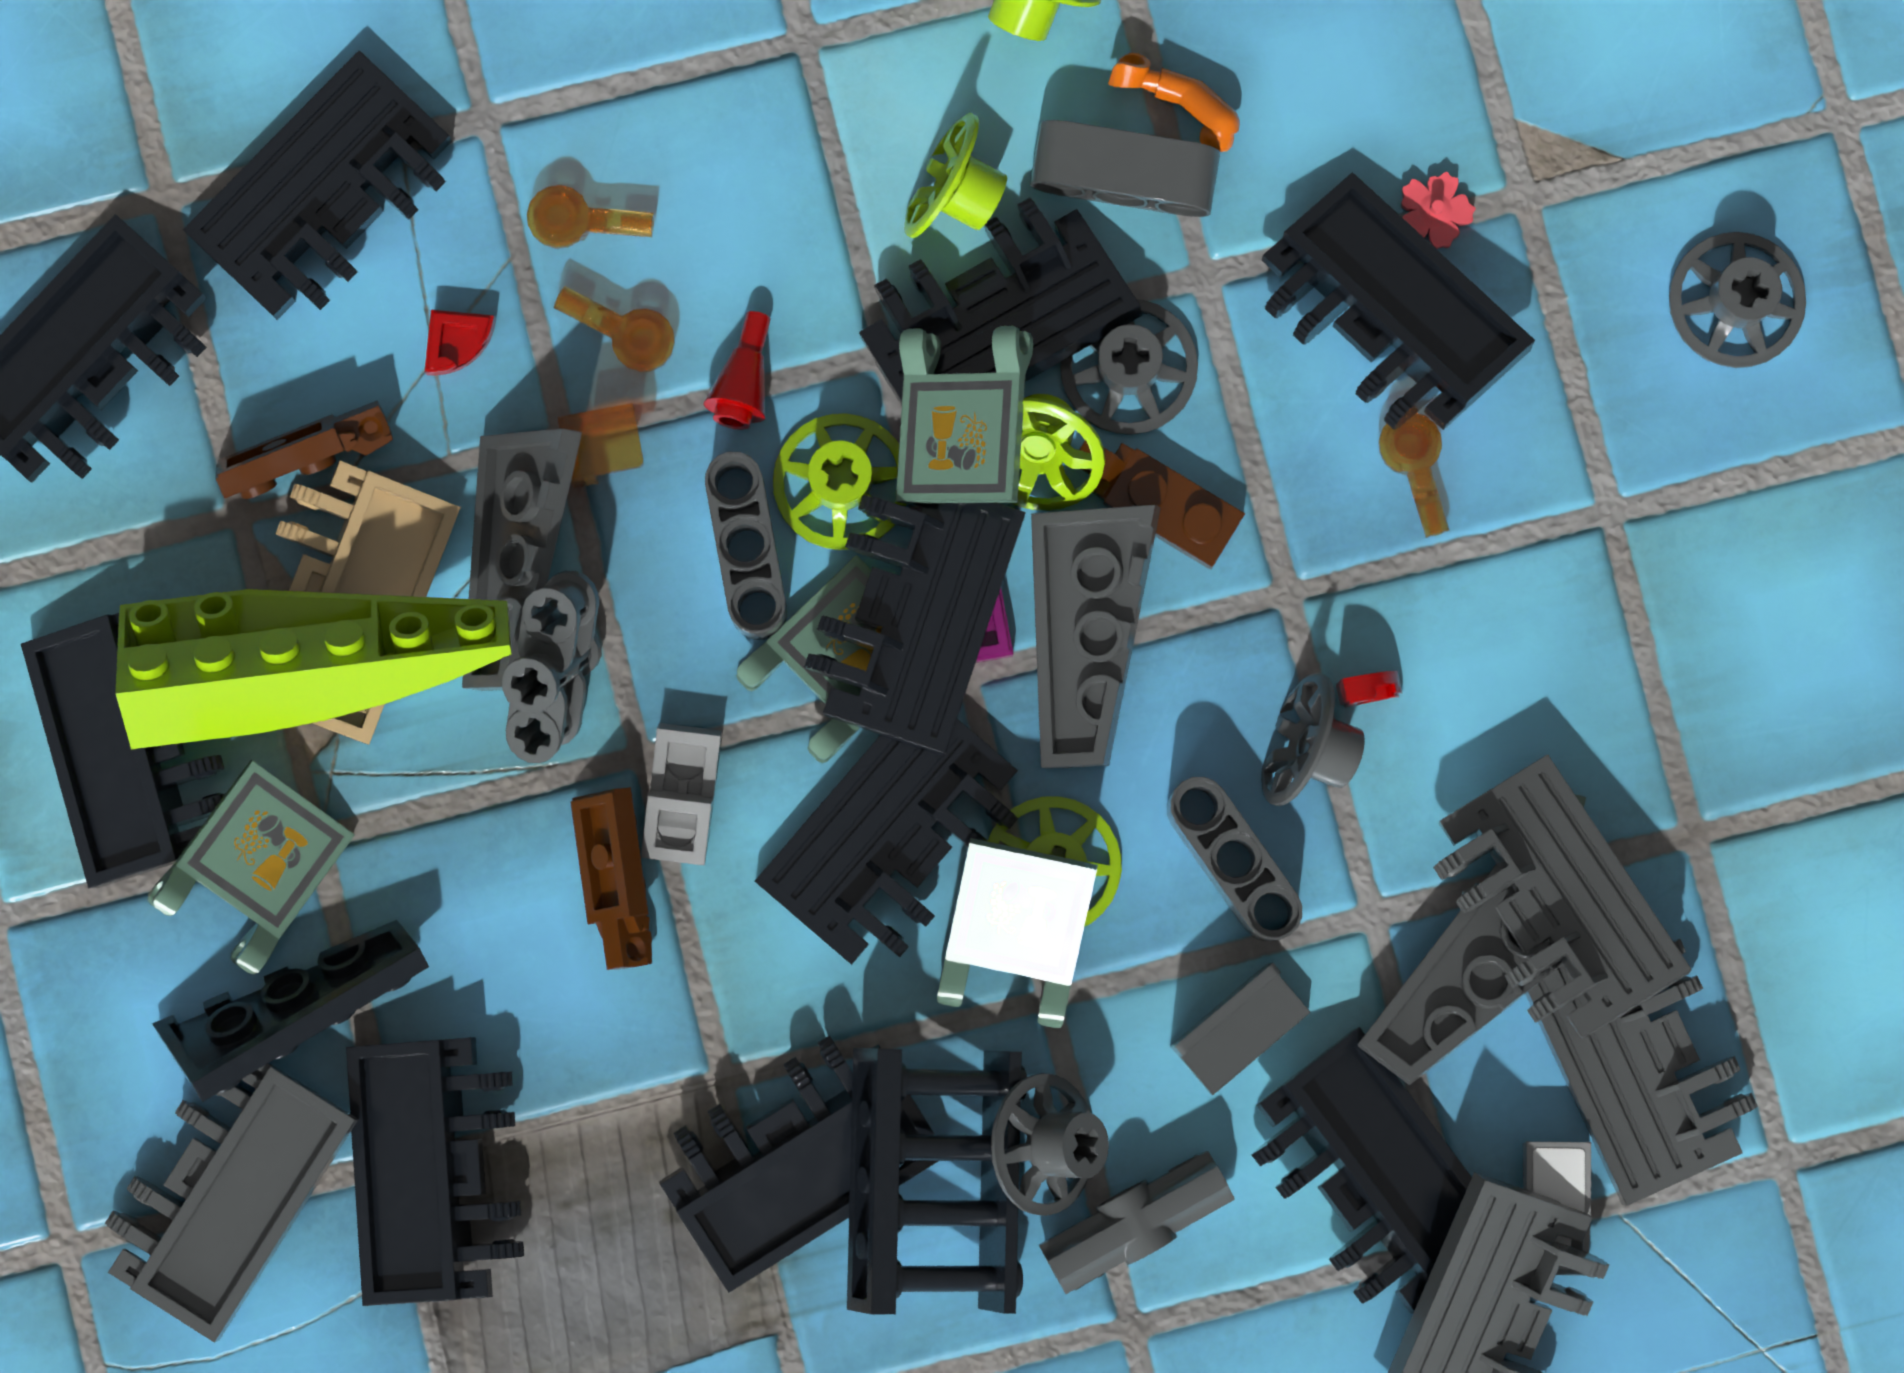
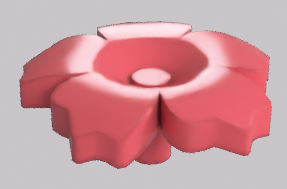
(1436, 210)

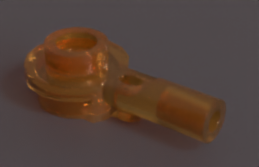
(562, 218)
(639, 338)
(1412, 452)

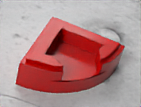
(456, 340)
(1368, 688)

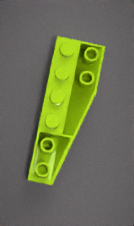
(289, 658)

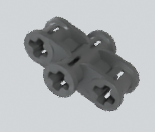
(555, 654)

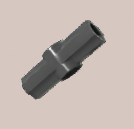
(1136, 1222)

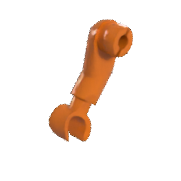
(1192, 94)

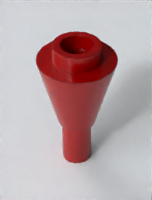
(740, 388)

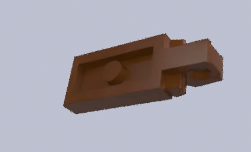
(304, 448)
(1189, 515)
(613, 875)

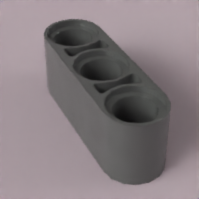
(1125, 168)
(740, 515)
(1263, 873)

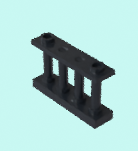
(879, 1210)

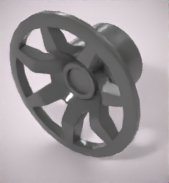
(1739, 298)
(1130, 365)
(1317, 745)
(1057, 1144)

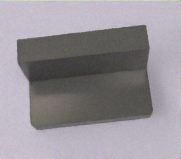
(1240, 1028)

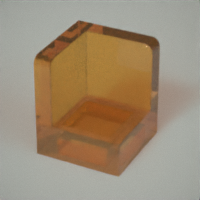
(607, 442)

